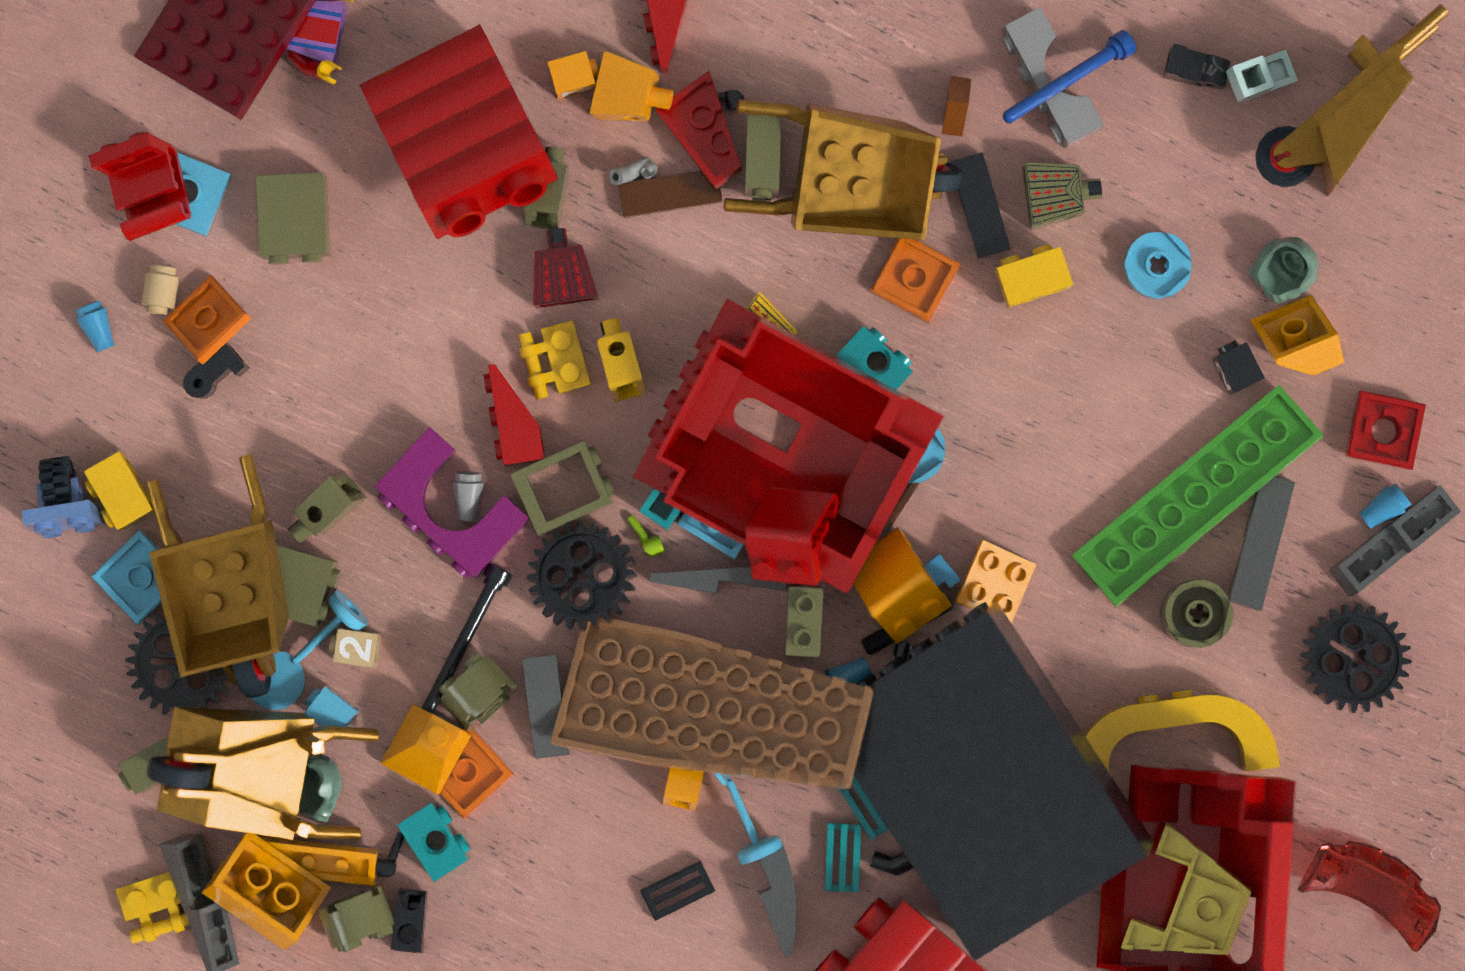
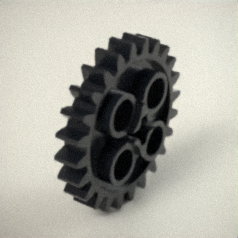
(603, 595)
(1371, 632)
(179, 691)

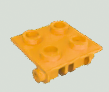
(995, 577)

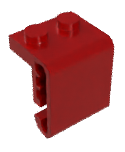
(144, 183)
(787, 533)

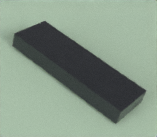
(981, 207)

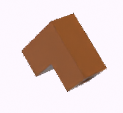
(956, 106)

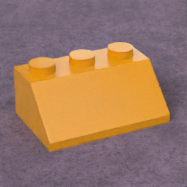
(266, 890)

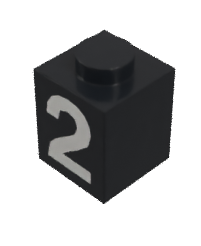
(1237, 366)

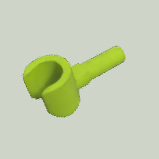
(652, 546)

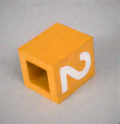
(573, 74)

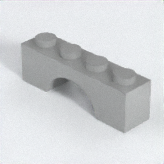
(1070, 115)

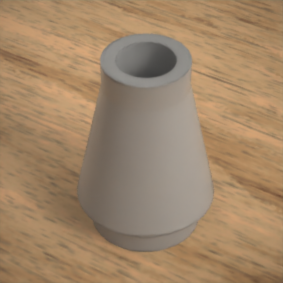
(467, 494)

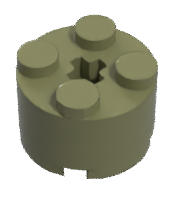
(1211, 601)
(477, 691)
(357, 918)

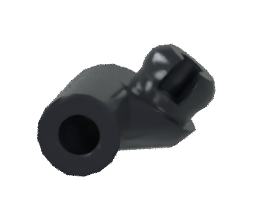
(893, 865)

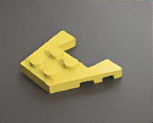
(1205, 909)

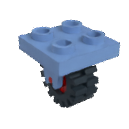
(60, 502)

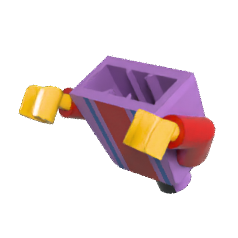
(318, 40)

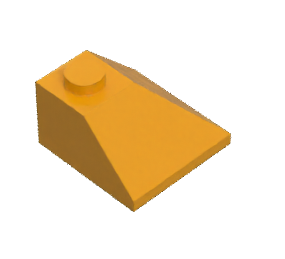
(1300, 337)
(425, 749)

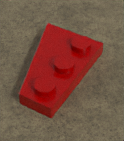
(702, 130)

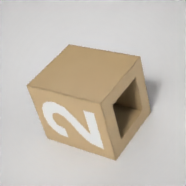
(355, 647)

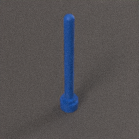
(1118, 47)

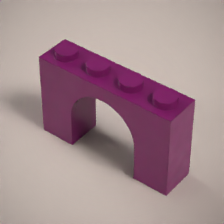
(406, 489)

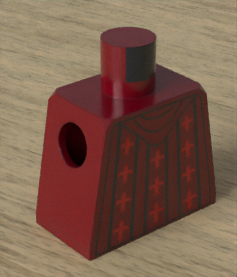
(561, 273)

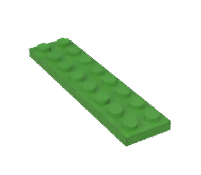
(1197, 496)

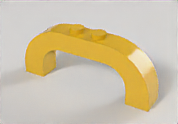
(1250, 731)

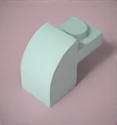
(1261, 76)

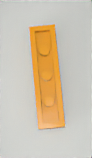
(330, 861)

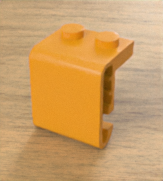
(899, 587)

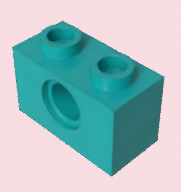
(872, 341)
(435, 861)

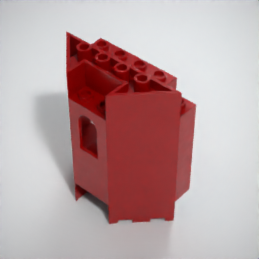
(852, 438)
(1237, 822)

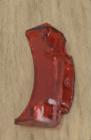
(1379, 883)

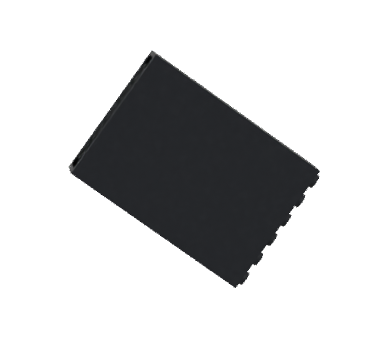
(991, 782)

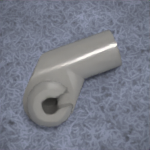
(632, 171)

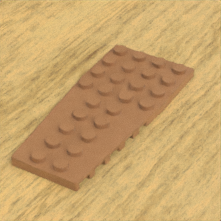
(708, 708)

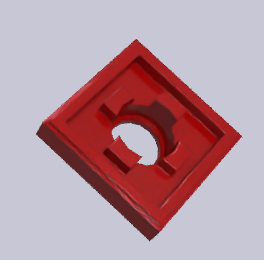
(1405, 416)

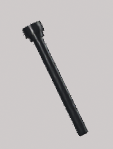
(494, 580)

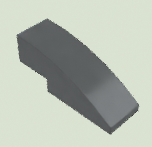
(543, 701)
(780, 898)

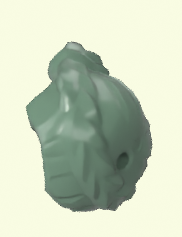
(1285, 269)
(320, 787)

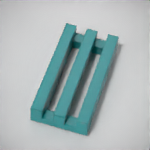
(882, 826)
(841, 886)

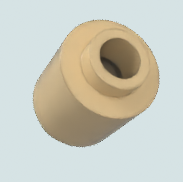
(160, 289)

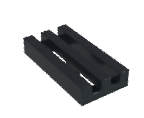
(667, 895)

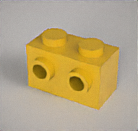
(1033, 276)
(119, 491)

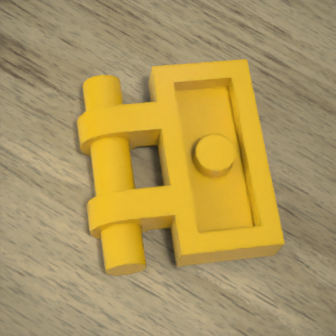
(565, 359)
(148, 897)

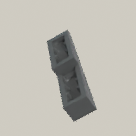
(1394, 541)
(1260, 544)
(708, 579)
(208, 920)

